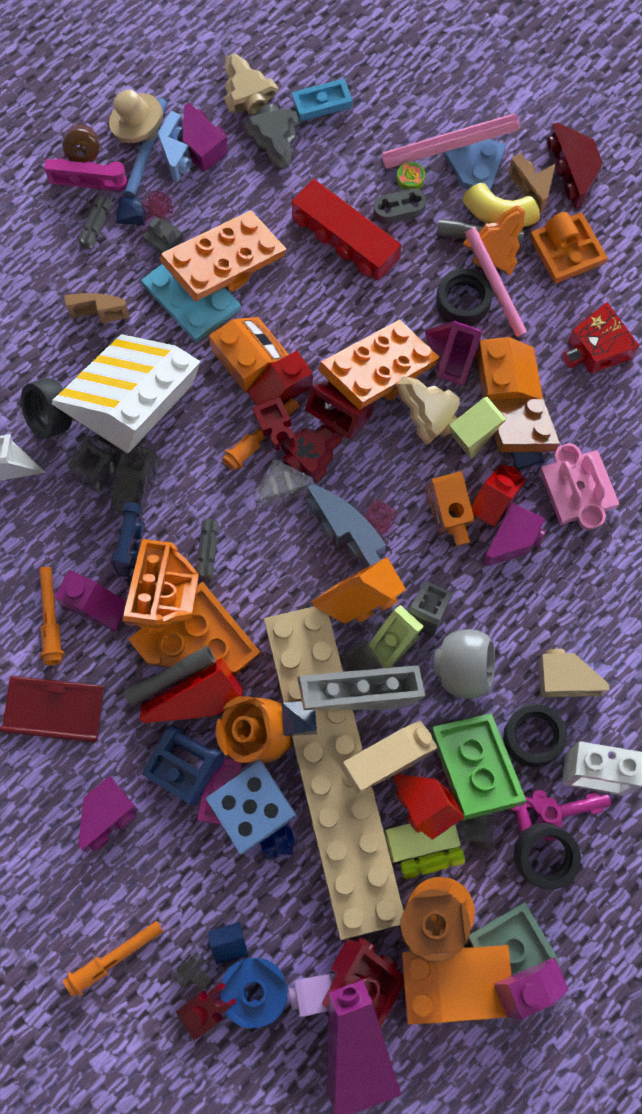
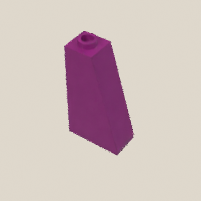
(357, 1054)

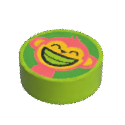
(410, 176)

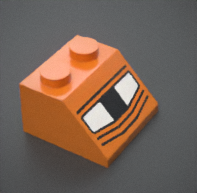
(246, 349)

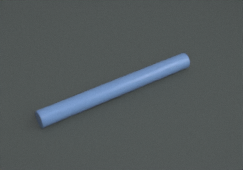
(141, 161)

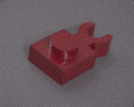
(274, 421)
(204, 1011)

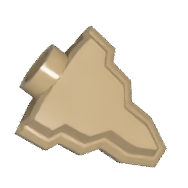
(246, 87)
(429, 408)

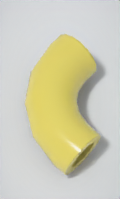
(489, 207)

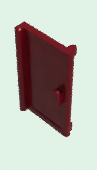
(41, 710)

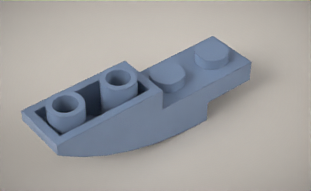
(345, 524)

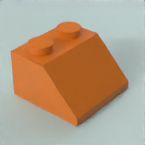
(508, 369)
(362, 593)

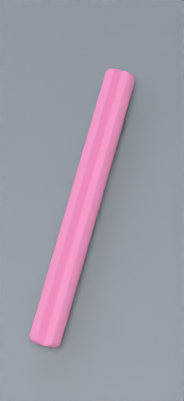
(451, 141)

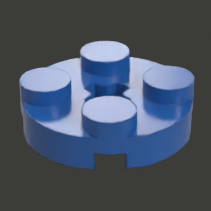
(274, 992)

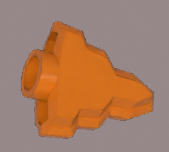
(501, 239)

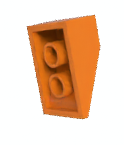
(456, 987)

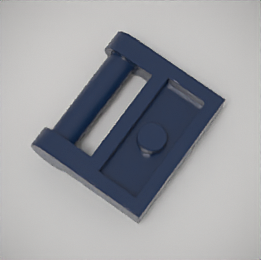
(132, 530)
(176, 774)

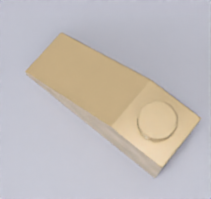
(389, 756)

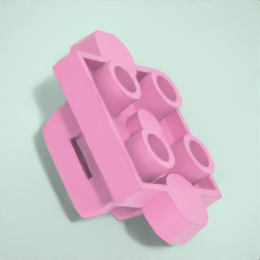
(579, 487)

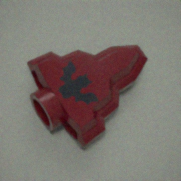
(311, 450)

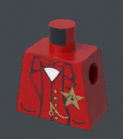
(600, 341)

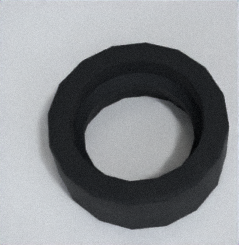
(464, 277)
(37, 408)
(548, 715)
(568, 868)

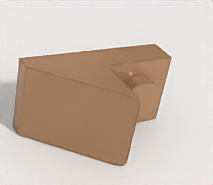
(529, 182)

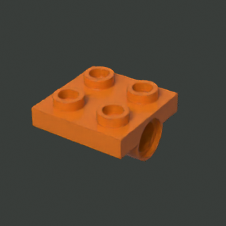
(567, 246)

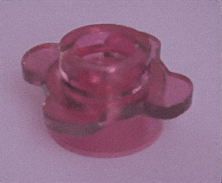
(158, 204)
(387, 513)

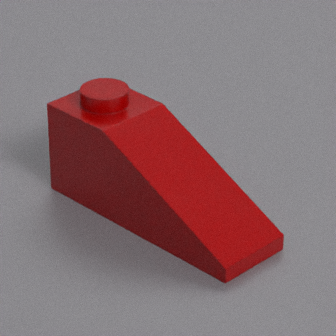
(194, 697)

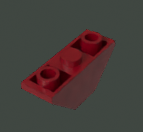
(576, 161)

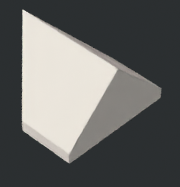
(15, 461)

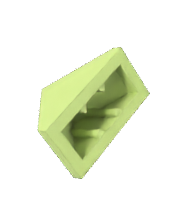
(477, 426)

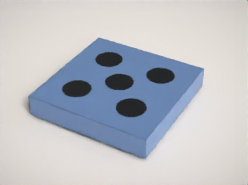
(251, 807)

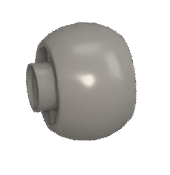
(466, 663)

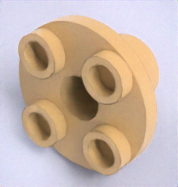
(135, 117)

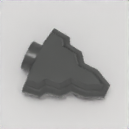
(273, 132)

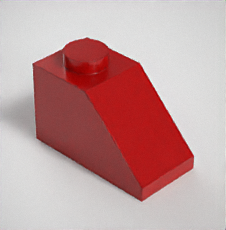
(282, 379)

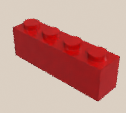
(345, 230)

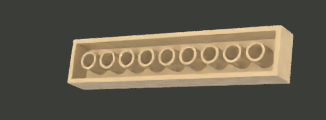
(343, 821)

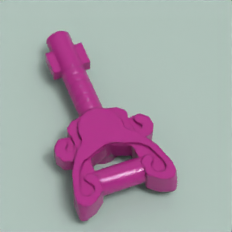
(551, 813)

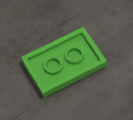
(477, 766)

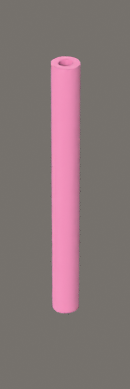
(495, 282)

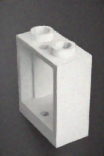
(591, 769)

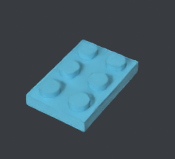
(194, 317)

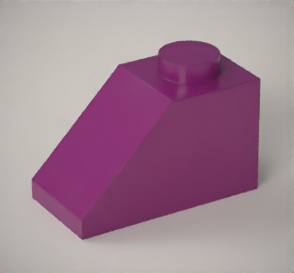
(515, 535)
(90, 600)
(532, 989)

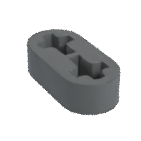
(399, 206)

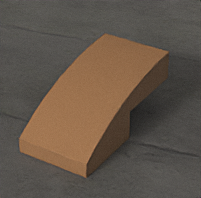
(106, 306)

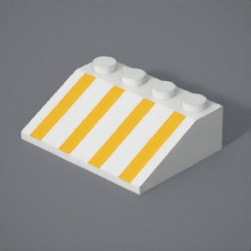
(128, 389)

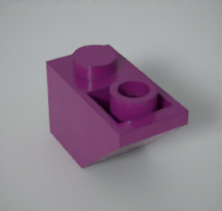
(205, 141)
(102, 813)

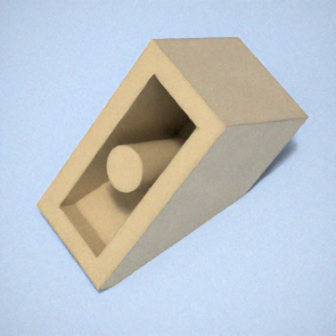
(568, 676)

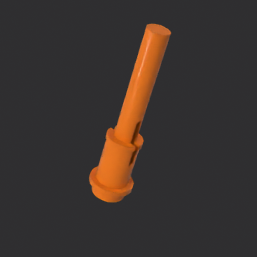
(250, 443)
(50, 632)
(97, 968)

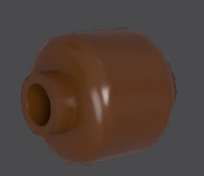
(81, 135)

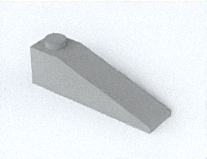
(362, 689)

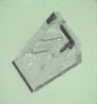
(281, 485)

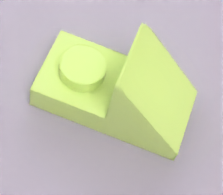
(395, 637)

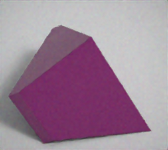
(456, 347)

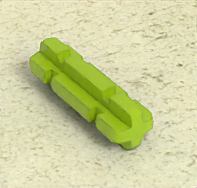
(432, 862)

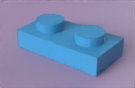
(322, 99)

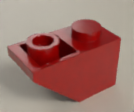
(498, 494)
(429, 804)

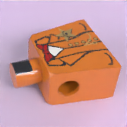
(446, 495)

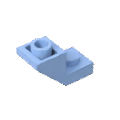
(174, 151)

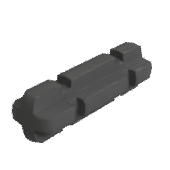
(95, 222)
(207, 548)

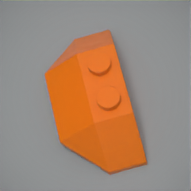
(160, 587)

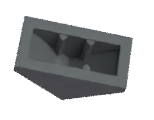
(430, 606)

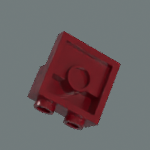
(382, 979)

